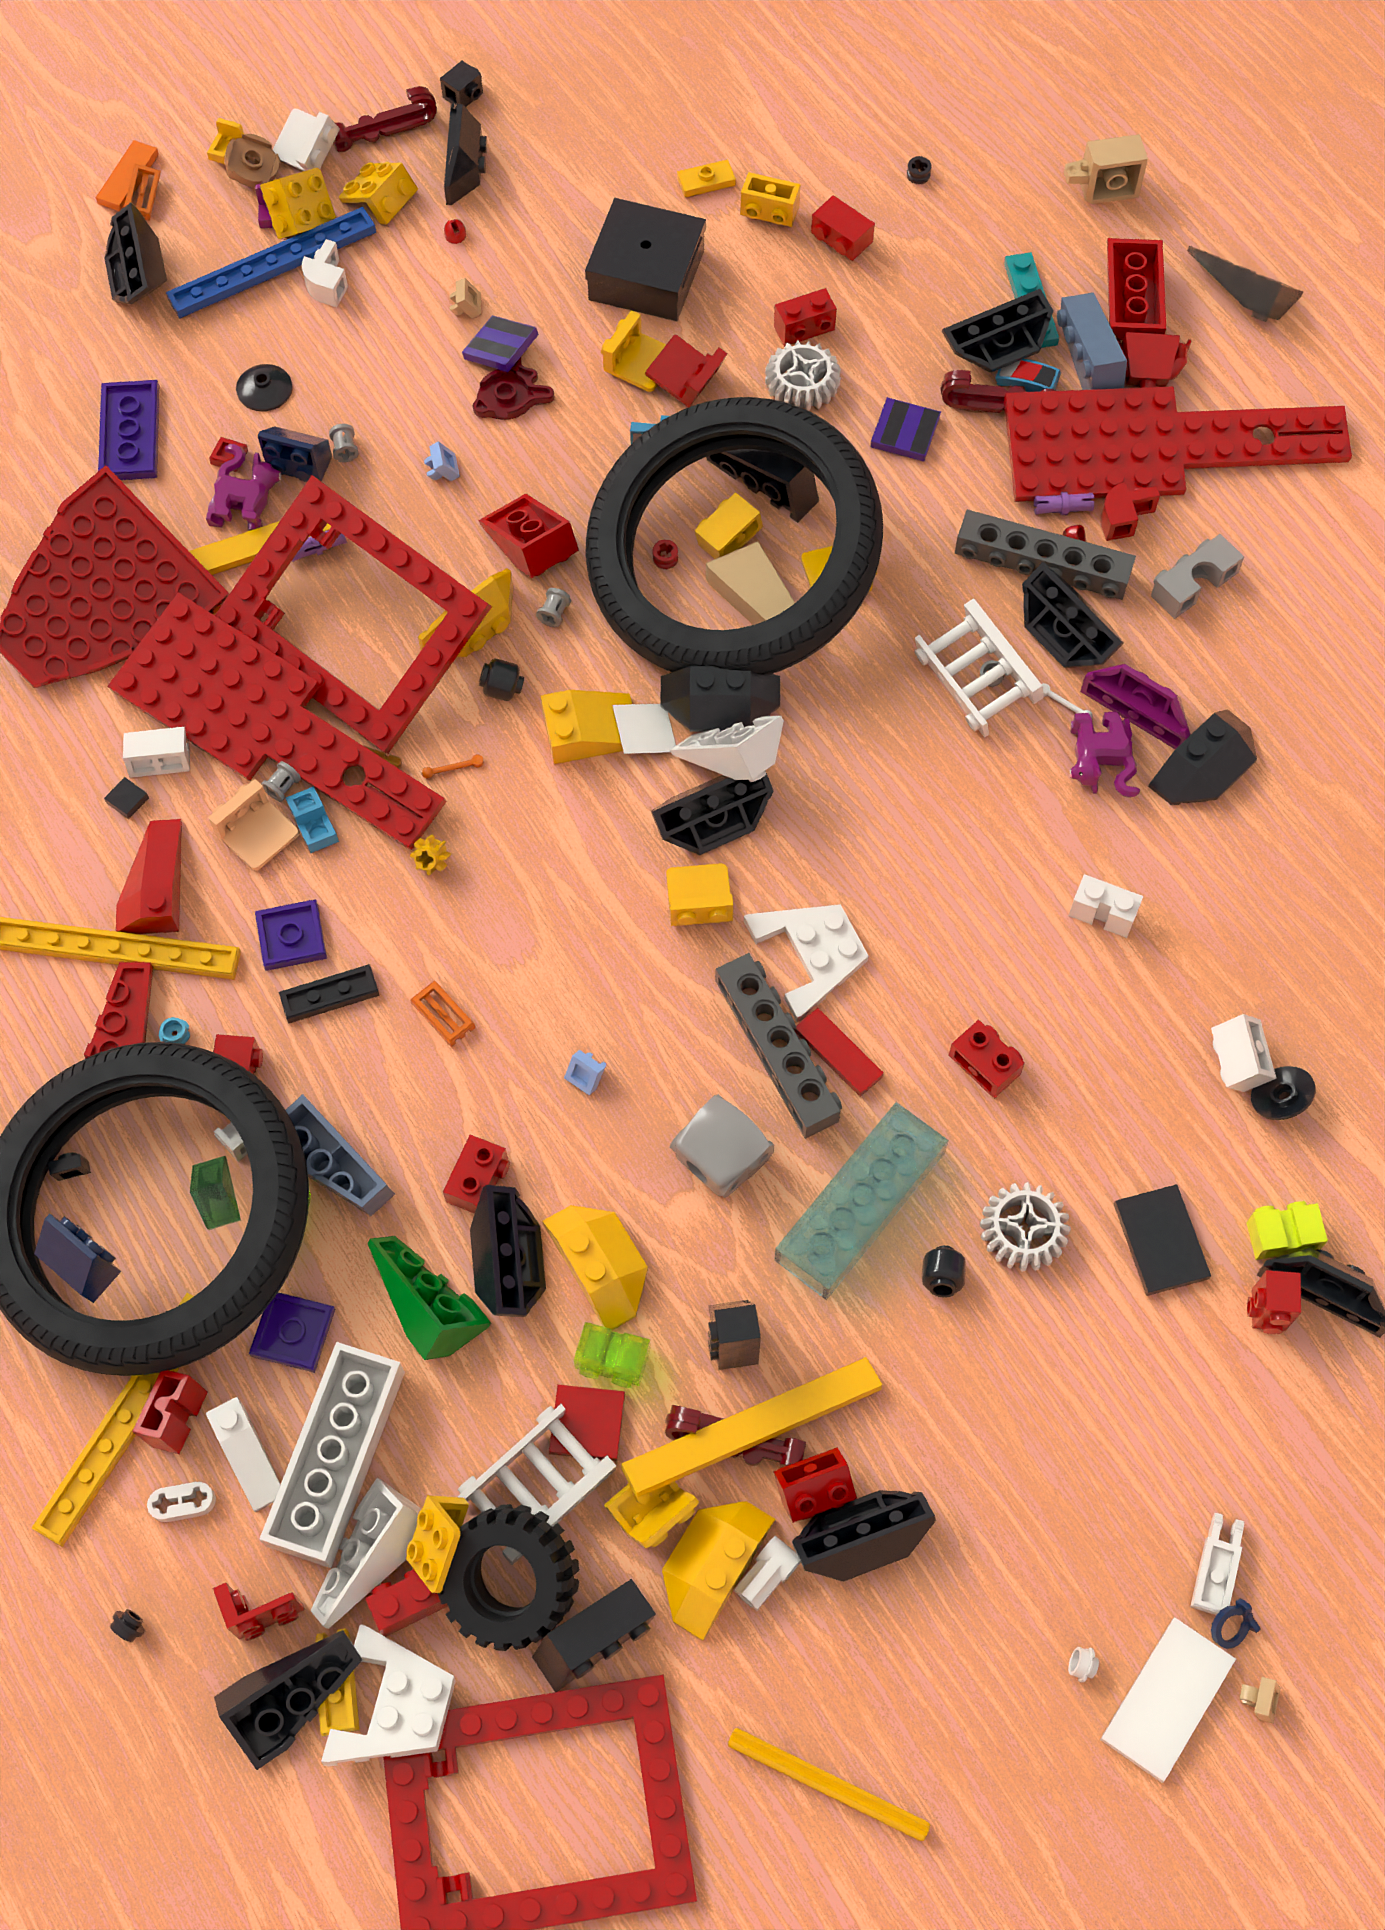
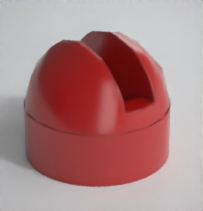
(452, 237)
(1075, 532)

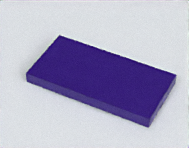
(129, 429)

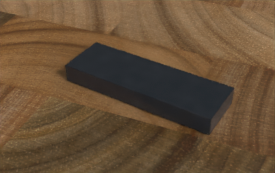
(328, 993)

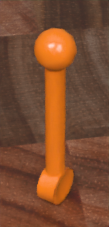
(476, 761)

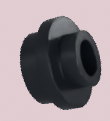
(127, 1625)

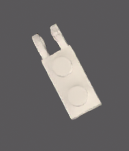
(1217, 1568)

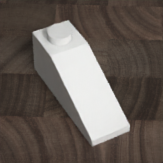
(245, 1453)

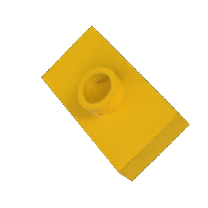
(706, 178)

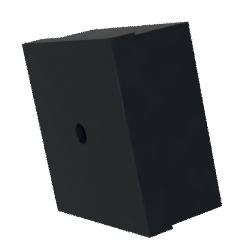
(645, 259)

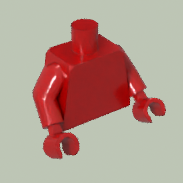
(1153, 358)

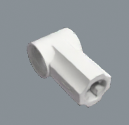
(772, 1567)

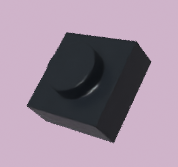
(68, 1166)

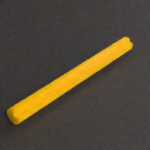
(829, 1784)

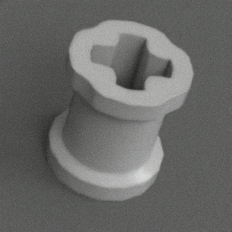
(343, 443)
(553, 607)
(281, 781)

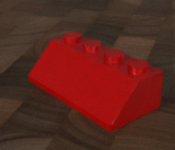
(1136, 286)

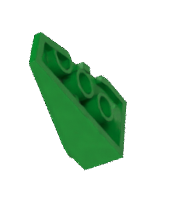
(429, 1311)

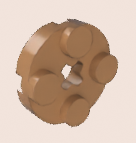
(245, 173)

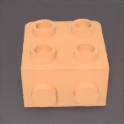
(252, 826)

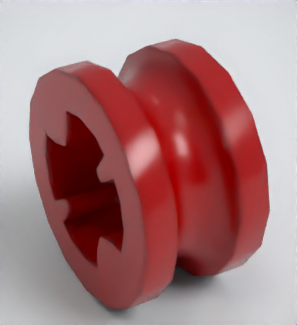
(668, 546)

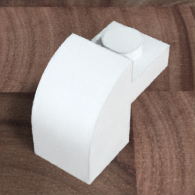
(322, 276)

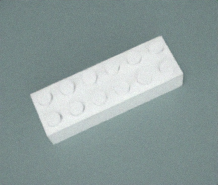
(332, 1455)

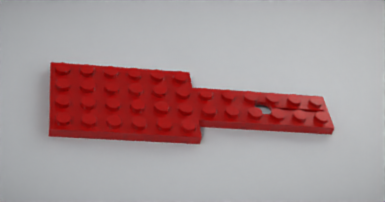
(1137, 437)
(251, 707)

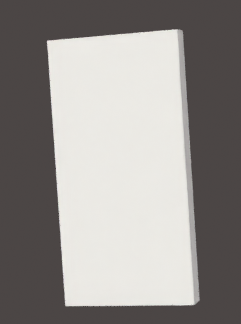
(1168, 1699)

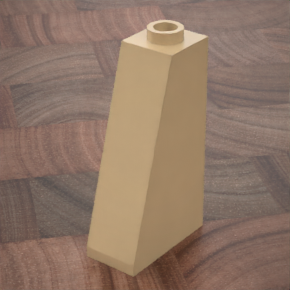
(749, 583)

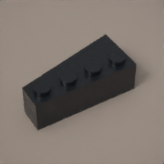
(775, 475)

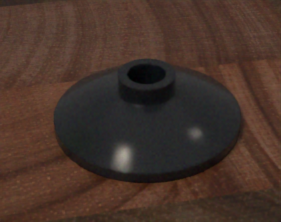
(266, 395)
(1286, 1095)

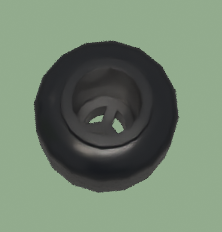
(501, 679)
(943, 1271)

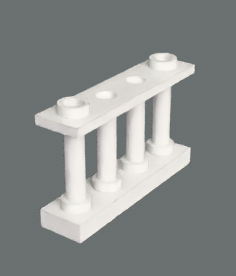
(991, 642)
(568, 1493)

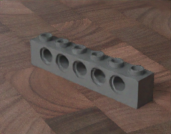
(1034, 543)
(809, 1115)

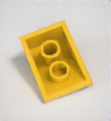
(582, 723)

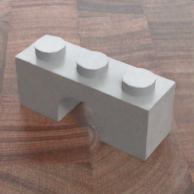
(1213, 560)

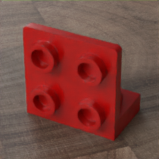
(684, 370)
(251, 1623)

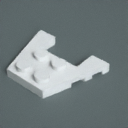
(823, 944)
(407, 1709)

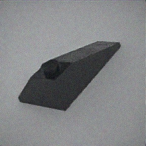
(277, 1700)

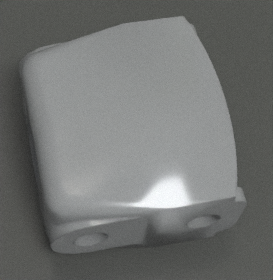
(722, 1146)

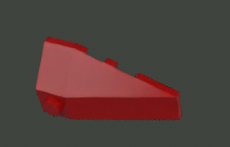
(153, 885)

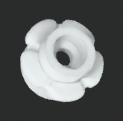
(1083, 1664)

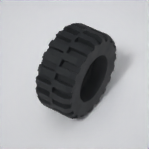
(553, 1569)

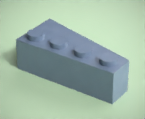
(1091, 343)
(335, 1162)

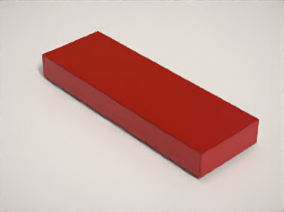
(839, 1052)

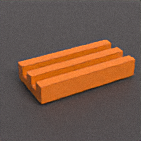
(146, 172)
(458, 1032)

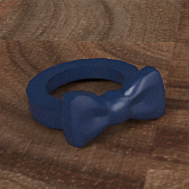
(1249, 1623)

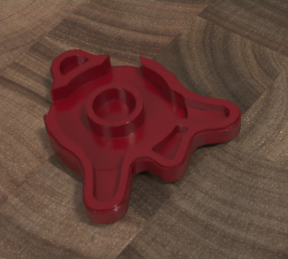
(510, 393)

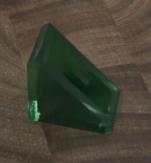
(214, 1193)

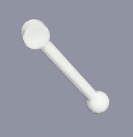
(1047, 692)

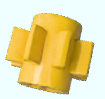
(430, 854)

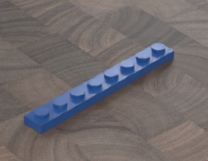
(268, 263)

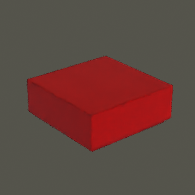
(219, 455)

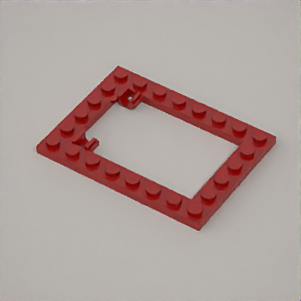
(308, 517)
(424, 1894)

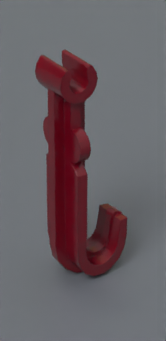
(390, 122)
(960, 394)
(684, 1421)

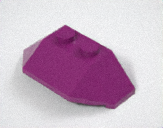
(1139, 700)

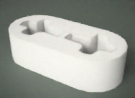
(181, 1510)

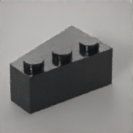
(593, 1635)

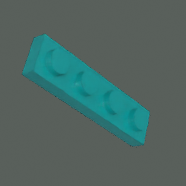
(1024, 280)

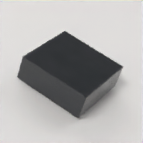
(126, 798)

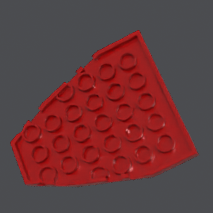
(97, 585)

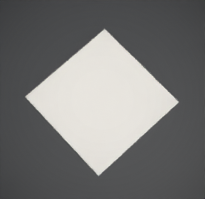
(644, 728)

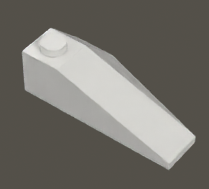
(736, 751)
(371, 1554)

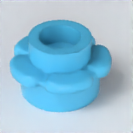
(174, 1024)

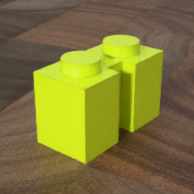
(1286, 1231)

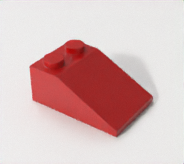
(531, 535)

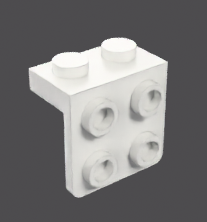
(306, 140)

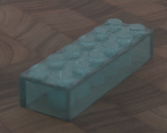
(860, 1200)

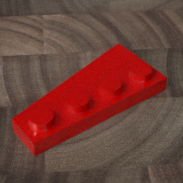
(126, 1009)

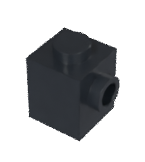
(461, 84)

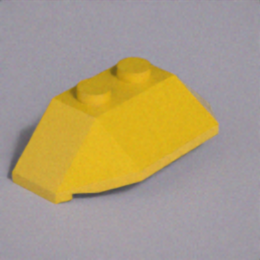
(497, 592)
(600, 1261)
(711, 1562)

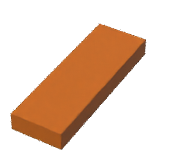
(116, 187)

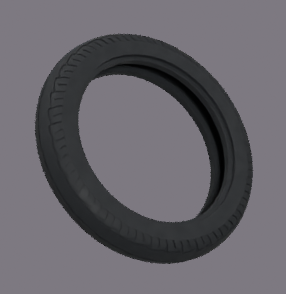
(706, 431)
(250, 1276)

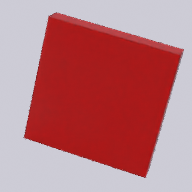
(592, 1418)

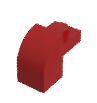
(1122, 509)

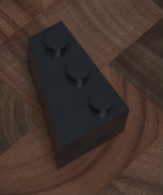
(734, 1334)

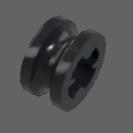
(913, 173)

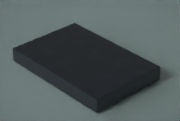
(1162, 1240)

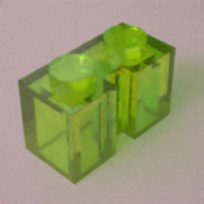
(611, 1355)

